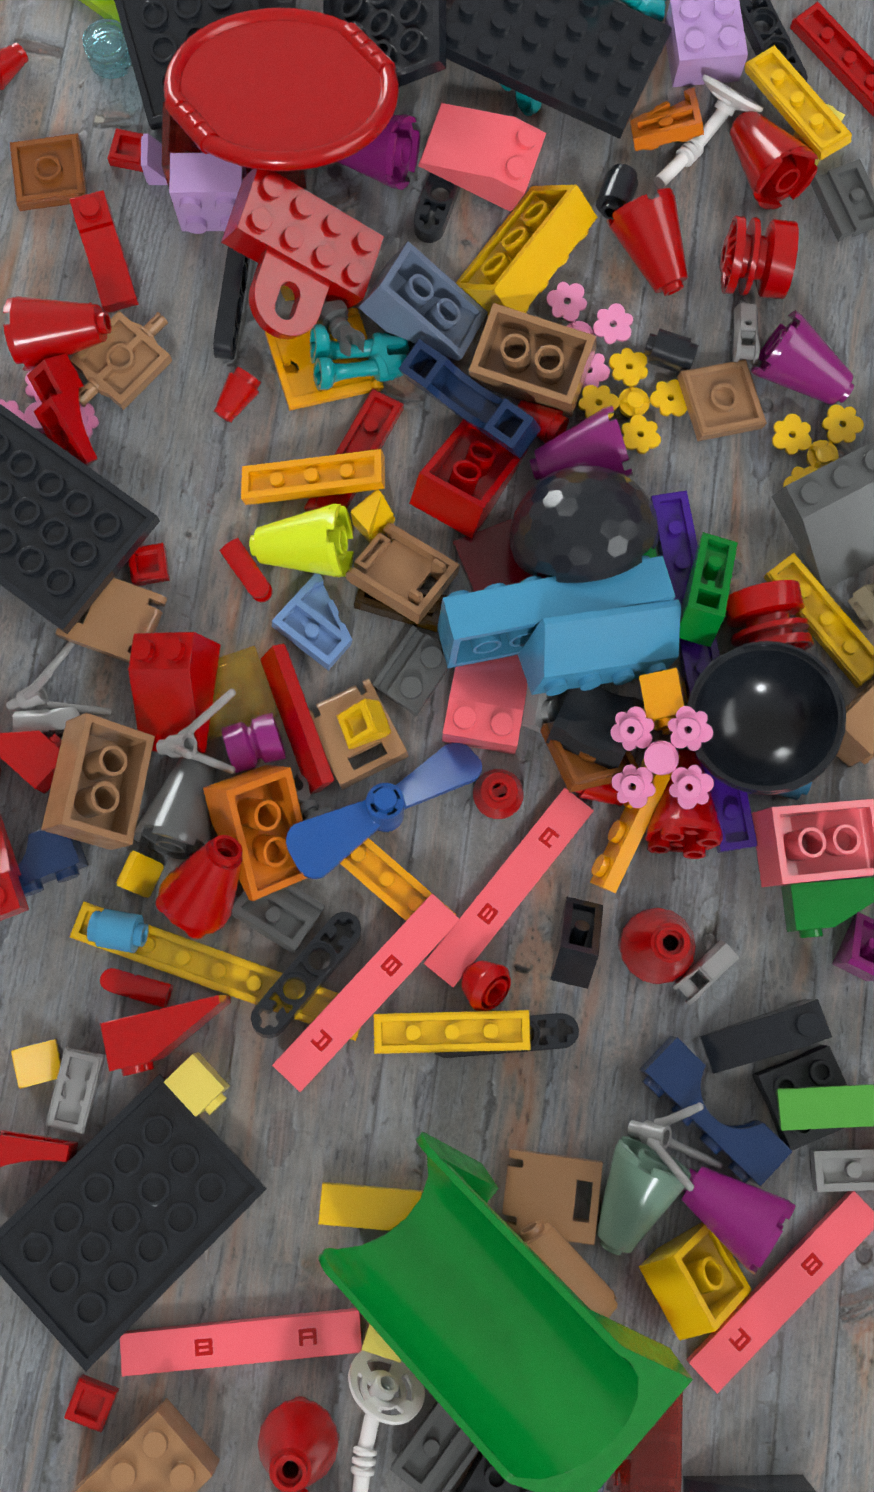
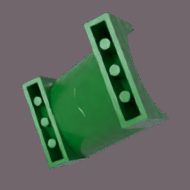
(502, 1339)

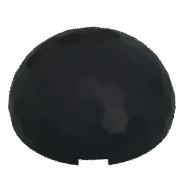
(583, 525)
(771, 717)

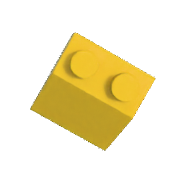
(695, 1282)

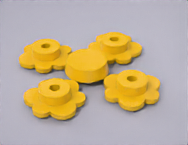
(634, 401)
(821, 451)

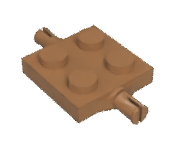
(123, 362)

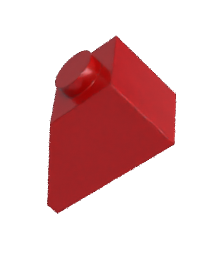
(31, 756)

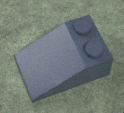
(423, 303)

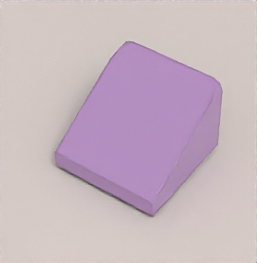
(151, 160)

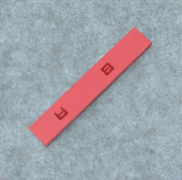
(508, 887)
(366, 992)
(783, 1291)
(240, 1342)

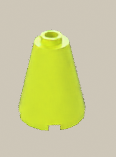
(307, 542)

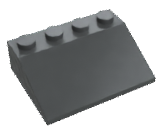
(833, 516)

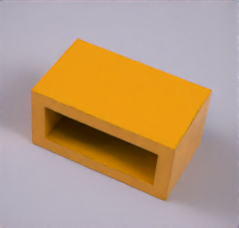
(663, 696)

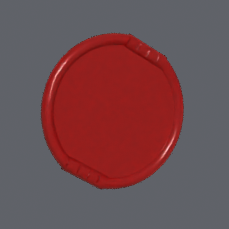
(281, 89)

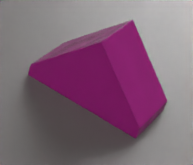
(857, 948)

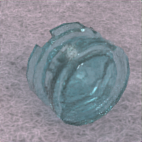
(106, 49)

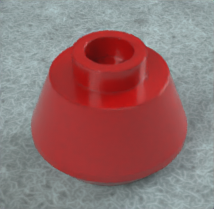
(488, 799)
(485, 984)

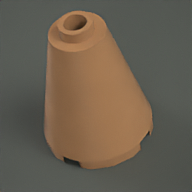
(570, 1267)

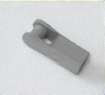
(746, 335)
(44, 720)
(709, 967)

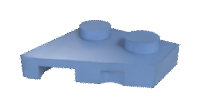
(314, 624)

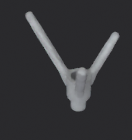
(36, 696)
(185, 743)
(658, 1138)

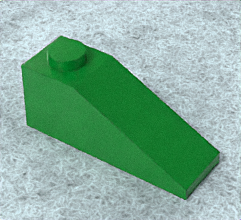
(707, 589)
(824, 904)

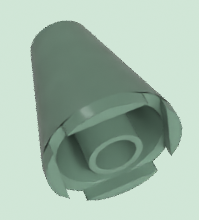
(635, 1195)

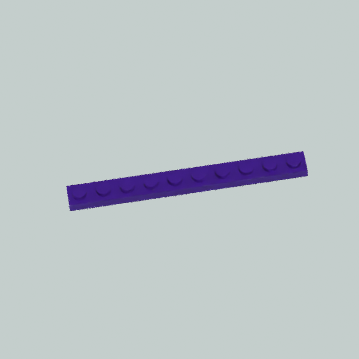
(678, 547)

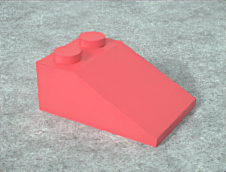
(483, 153)
(487, 705)
(815, 842)

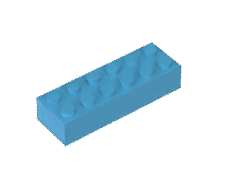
(503, 617)

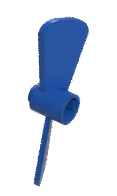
(329, 838)

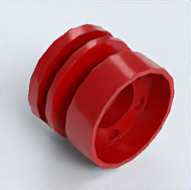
(759, 257)
(766, 614)

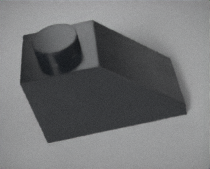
(577, 943)

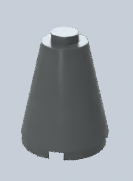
(179, 814)

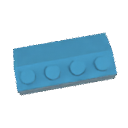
(601, 647)

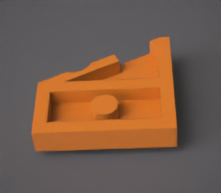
(668, 123)

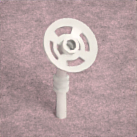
(727, 103)
(378, 1398)

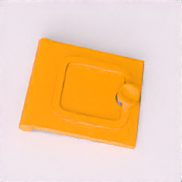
(299, 383)

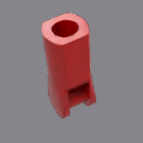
(247, 570)
(136, 987)

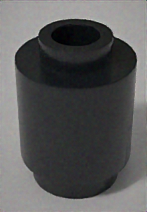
(617, 189)
(670, 351)

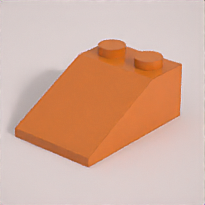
(258, 813)

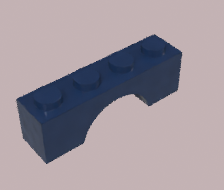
(469, 400)
(48, 859)
(749, 1146)

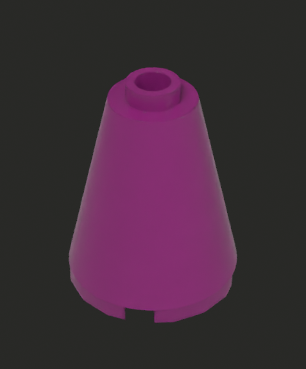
(390, 154)
(804, 363)
(588, 443)
(738, 1214)

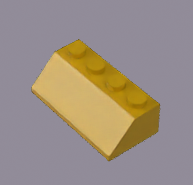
(528, 247)

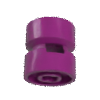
(252, 743)

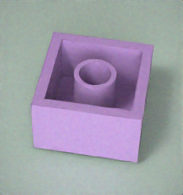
(705, 40)
(203, 190)

